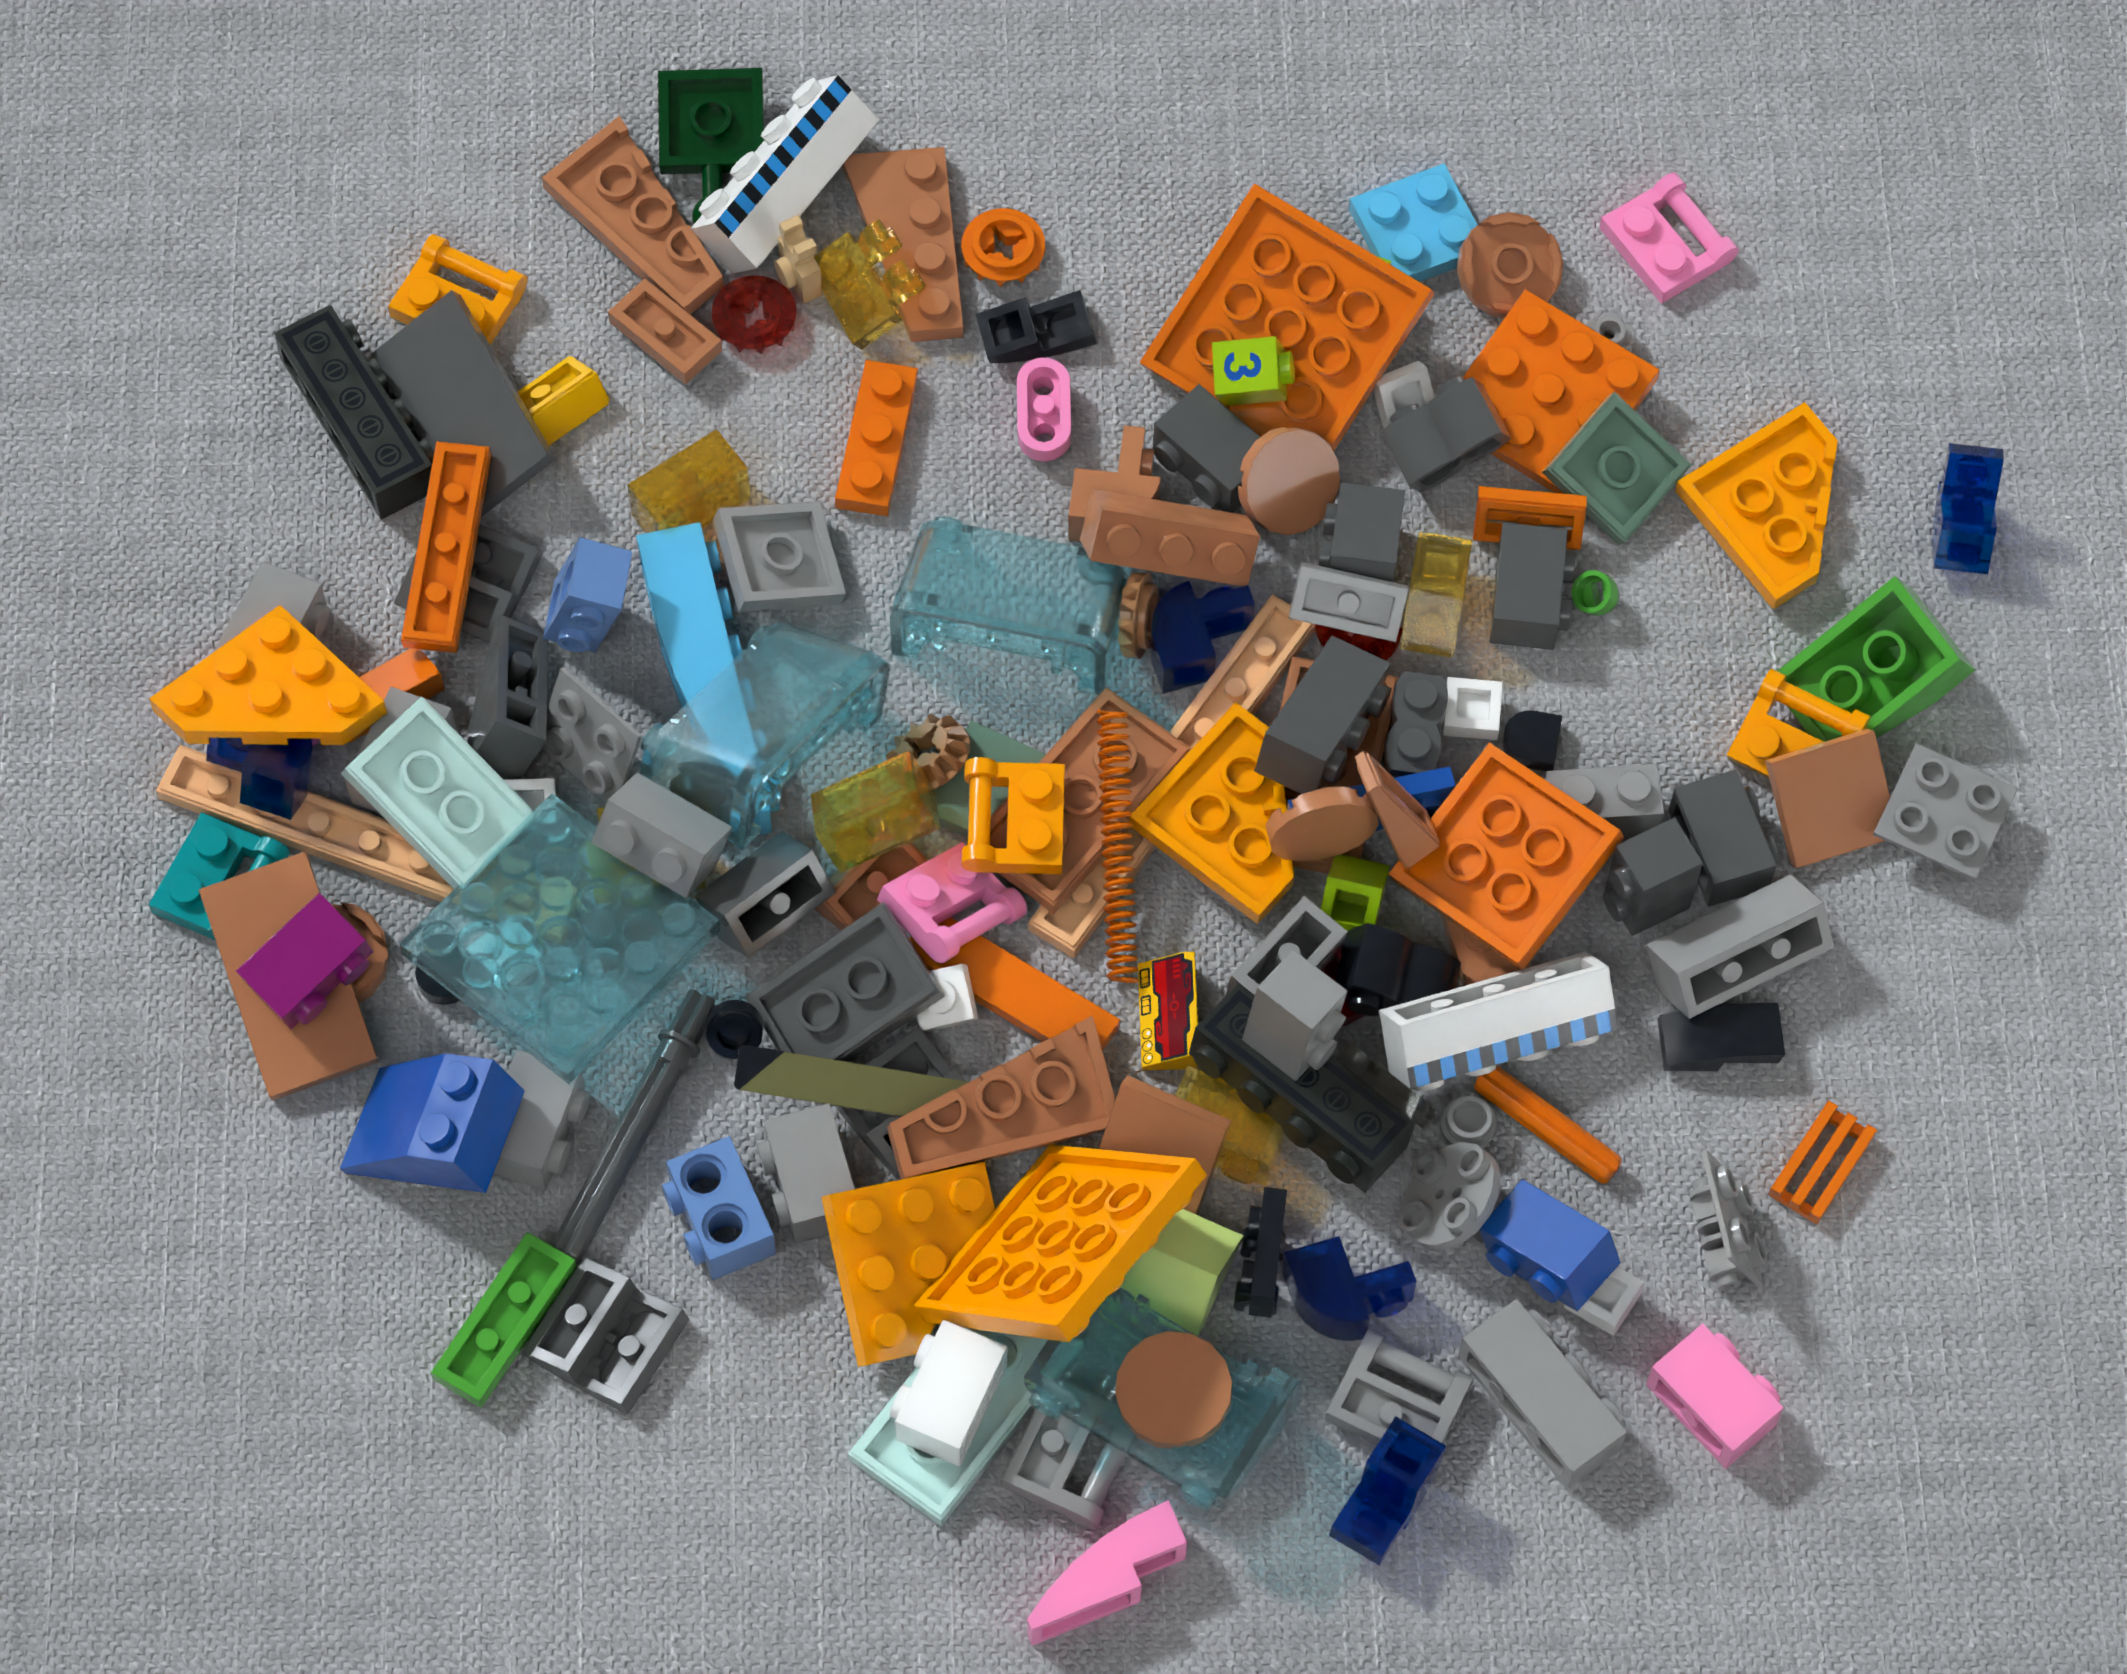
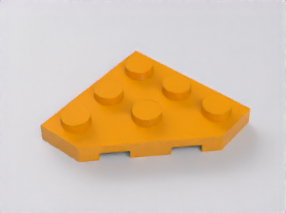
(1769, 502)
(269, 688)
(1215, 816)
(894, 1245)

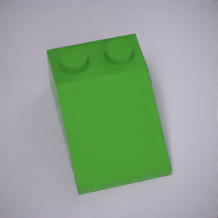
(1879, 659)

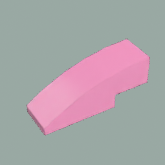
(1109, 1573)

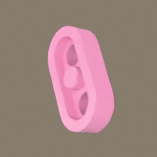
(1043, 413)

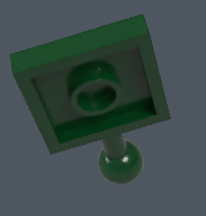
(708, 122)

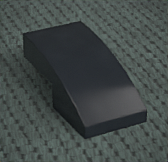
(1040, 331)
(1721, 1036)

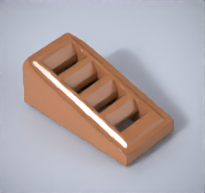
(1399, 812)

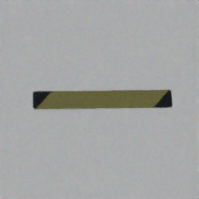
(837, 1081)

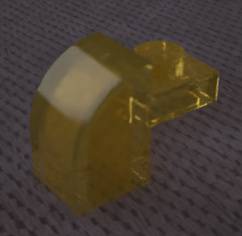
(1436, 594)

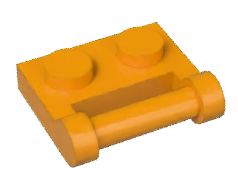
(424, 288)
(1767, 737)
(1032, 818)

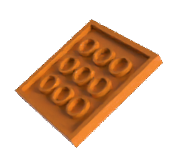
(1310, 289)

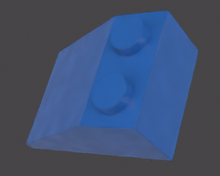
(435, 1122)

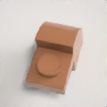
(1132, 478)

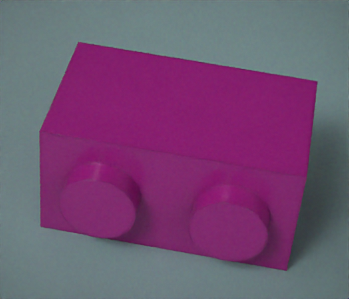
(306, 962)

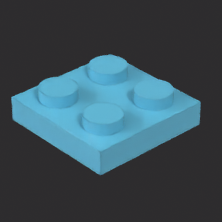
(1415, 222)

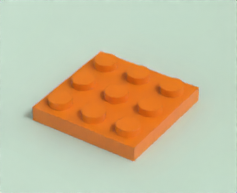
(1550, 378)
(1509, 856)

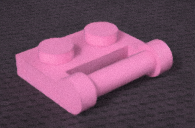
(1654, 246)
(942, 890)

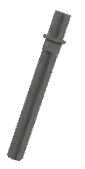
(634, 1125)

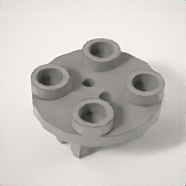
(1450, 1196)

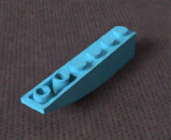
(690, 613)

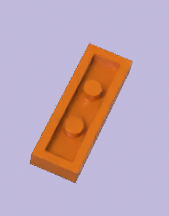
(876, 438)

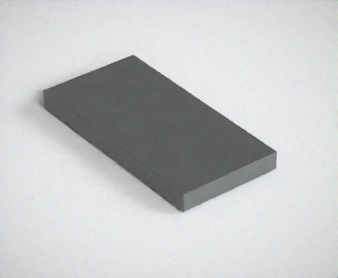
(463, 394)

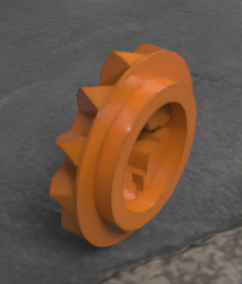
(1010, 228)

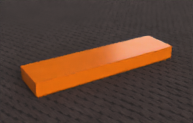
(446, 547)
(1023, 992)

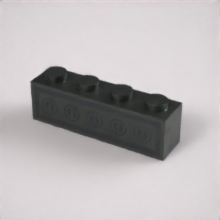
(356, 410)
(1321, 1111)

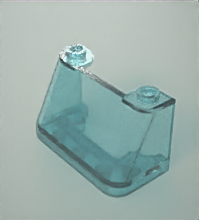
(1009, 598)
(764, 722)
(1080, 1384)

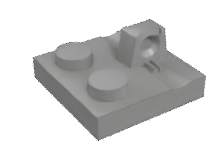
(779, 556)

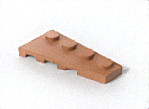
(913, 198)
(624, 205)

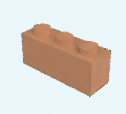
(1169, 538)

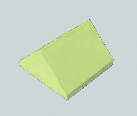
(1184, 1269)

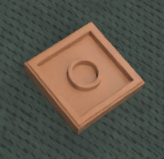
(1829, 797)
(1164, 1124)

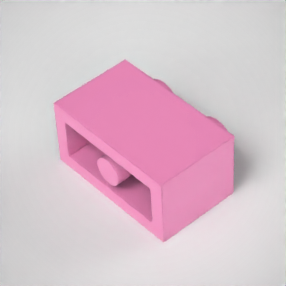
(1715, 1394)

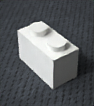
(949, 1392)

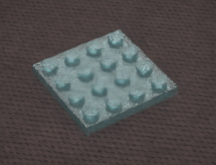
(558, 940)

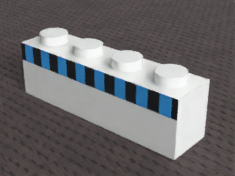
(784, 172)
(1498, 1021)

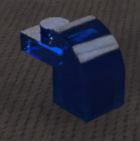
(1966, 509)
(1184, 631)
(272, 775)
(1334, 1299)
(1389, 1491)

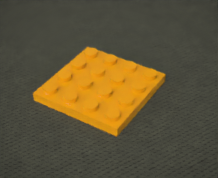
(1061, 1242)

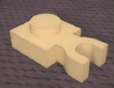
(796, 261)

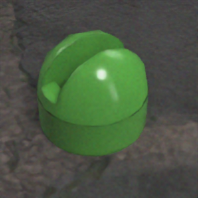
(1587, 595)

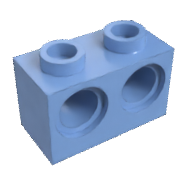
(587, 595)
(728, 1205)

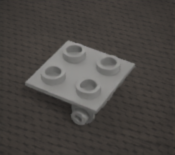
(590, 737)
(1945, 813)
(1721, 1210)

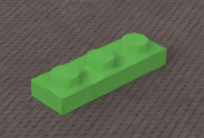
(503, 1319)

